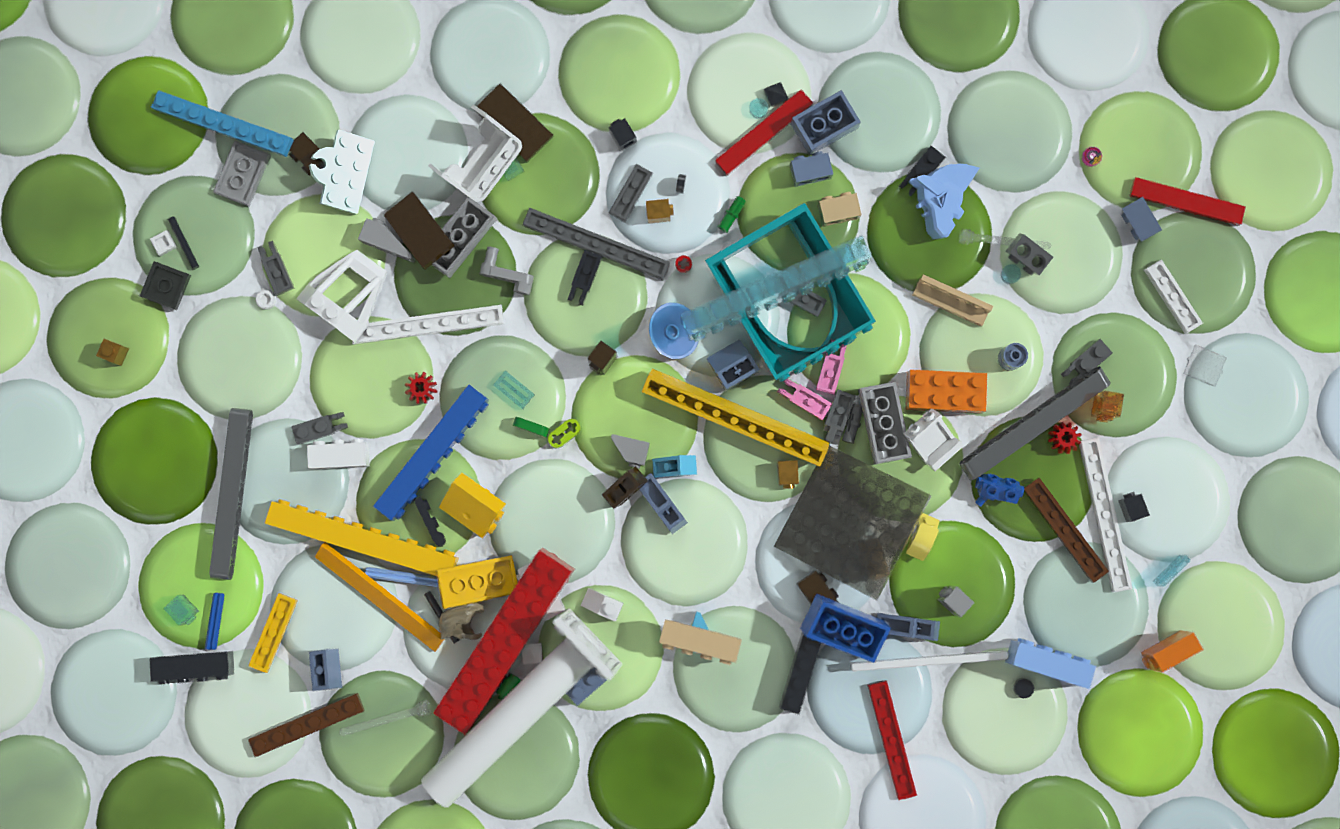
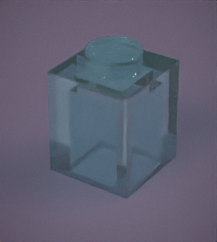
(181, 610)

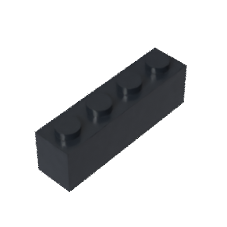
(192, 666)
(799, 674)

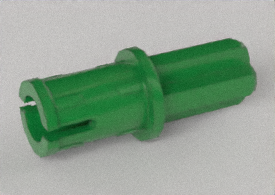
(732, 214)

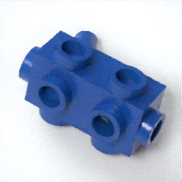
(998, 488)

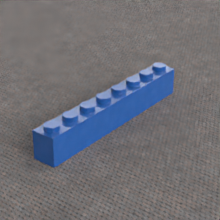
(431, 453)

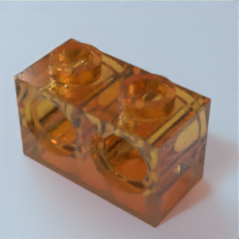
(1107, 406)

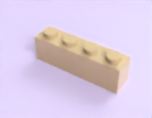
(701, 641)

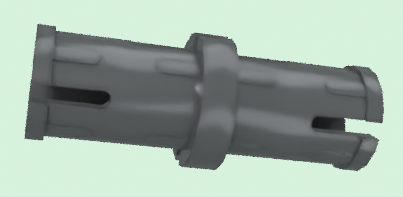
(853, 424)

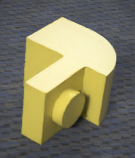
(923, 537)

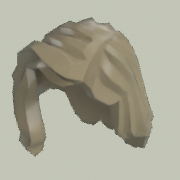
(457, 621)

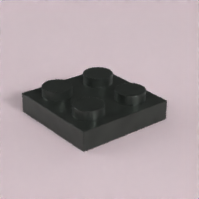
(165, 285)

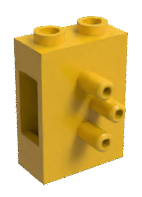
(473, 505)

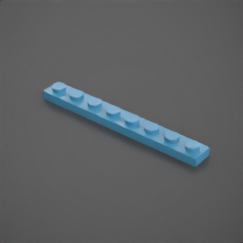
(222, 123)

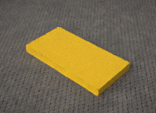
(476, 581)

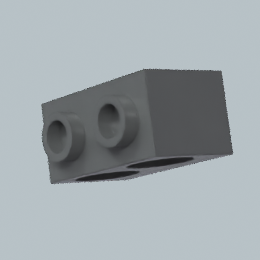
(1031, 251)

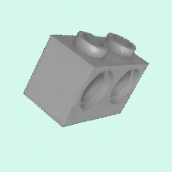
(955, 600)

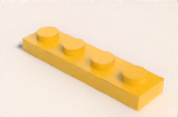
(273, 633)

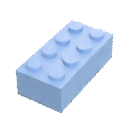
(1055, 665)

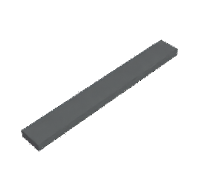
(596, 243)

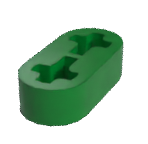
(531, 426)

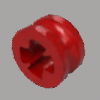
(680, 259)

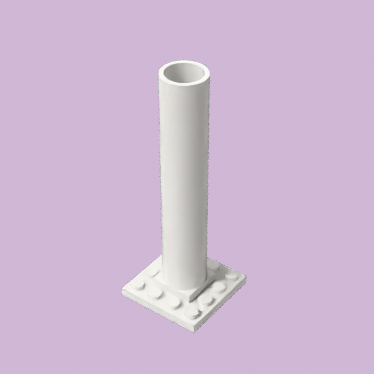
(521, 709)

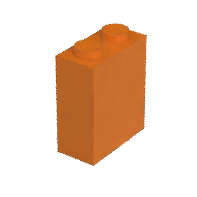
(1171, 651)

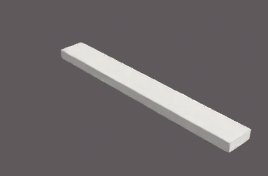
(432, 324)
(1105, 515)
(929, 660)

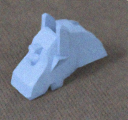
(941, 196)

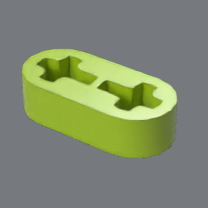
(567, 437)

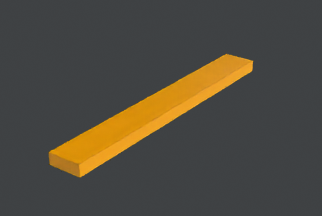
(379, 596)

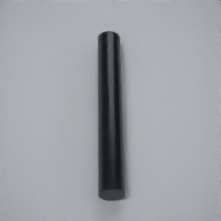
(183, 242)
(437, 609)

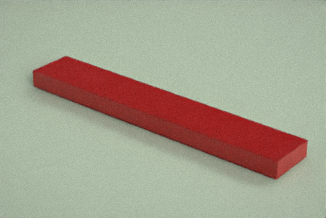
(763, 132)
(1187, 201)
(892, 740)

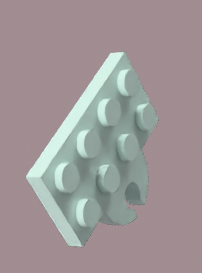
(343, 171)

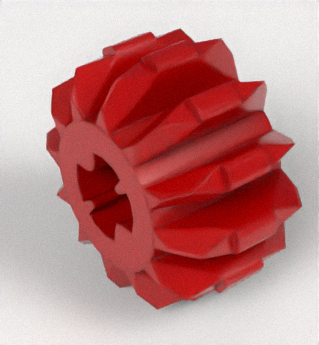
(414, 388)
(1063, 430)

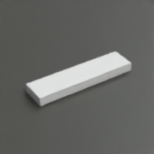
(1173, 296)

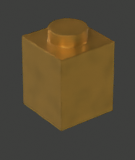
(659, 211)
(112, 352)
(788, 474)

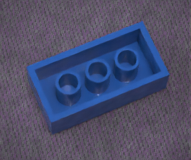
(845, 628)

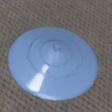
(668, 332)

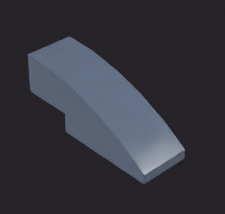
(662, 504)
(911, 626)

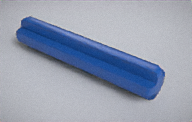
(214, 621)

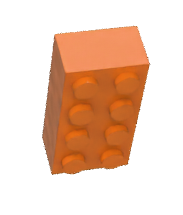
(946, 391)

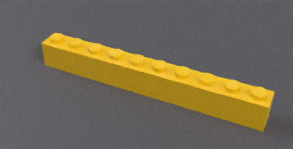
(735, 417)
(358, 539)

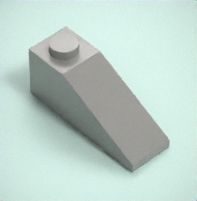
(379, 237)

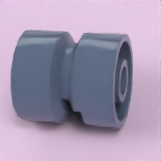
(1013, 356)

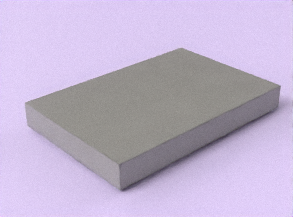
(241, 173)

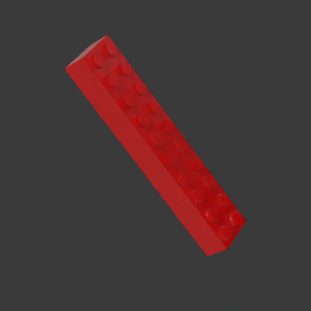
(504, 641)

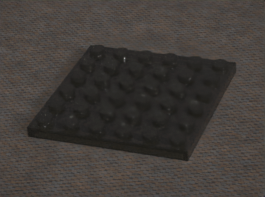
(852, 522)

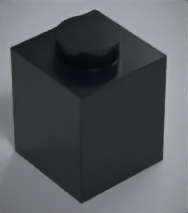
(622, 134)
(1133, 507)

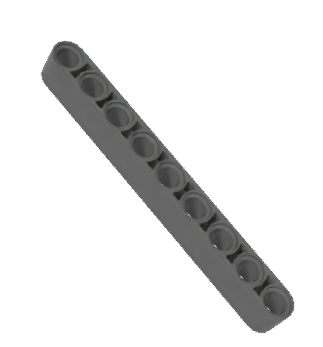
(1034, 423)
(231, 494)

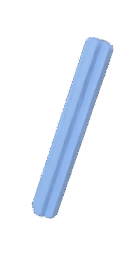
(404, 577)

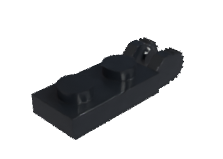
(927, 163)
(585, 275)
(431, 523)

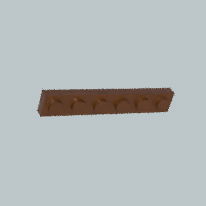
(1065, 530)
(306, 725)

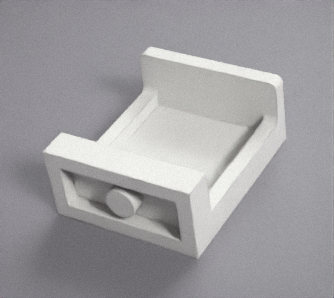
(932, 439)

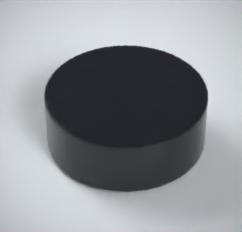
(680, 183)
(1023, 688)

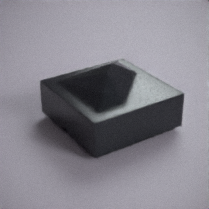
(775, 94)

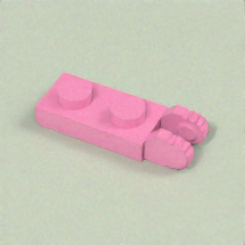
(831, 371)
(806, 399)

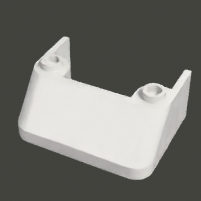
(486, 163)

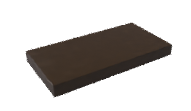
(517, 120)
(419, 230)

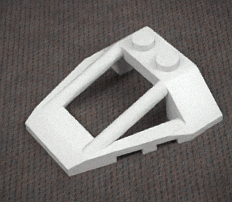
(331, 312)

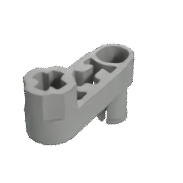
(522, 281)

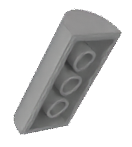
(465, 231)
(884, 423)

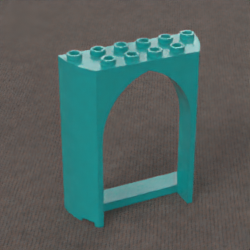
(849, 310)

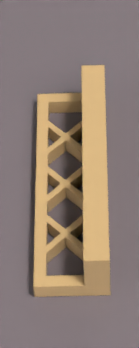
(952, 300)

